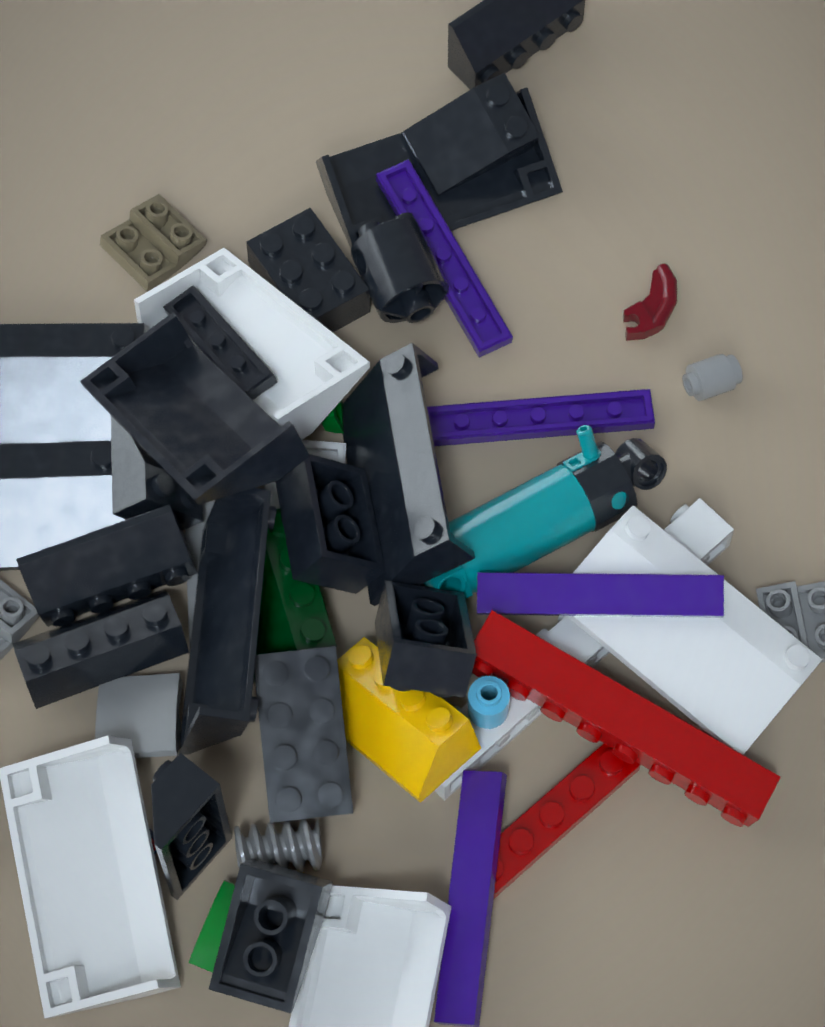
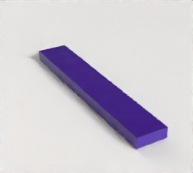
(466, 293)
(541, 417)
(601, 594)
(471, 898)

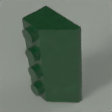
(290, 609)

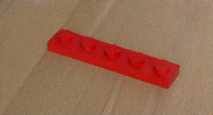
(559, 813)

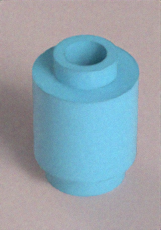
(488, 702)

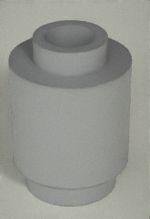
(712, 376)

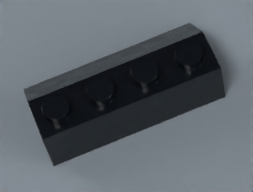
(505, 34)
(107, 566)
(100, 648)
(187, 821)

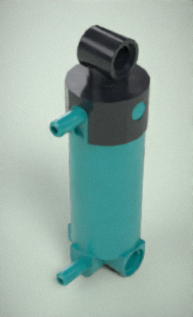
(552, 509)

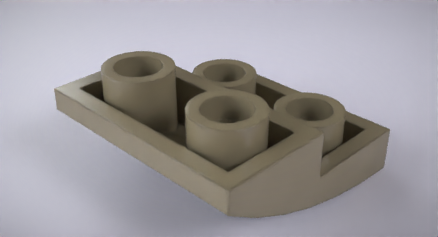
(153, 242)

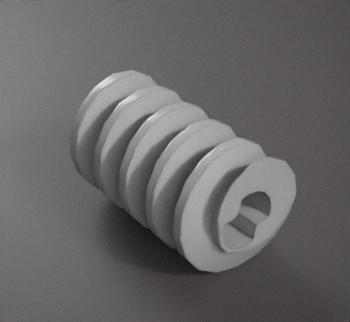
(281, 847)

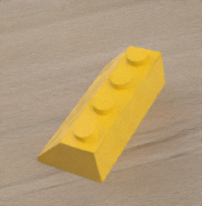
(406, 733)

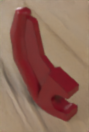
(656, 308)

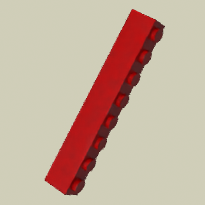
(623, 721)

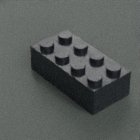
(303, 734)

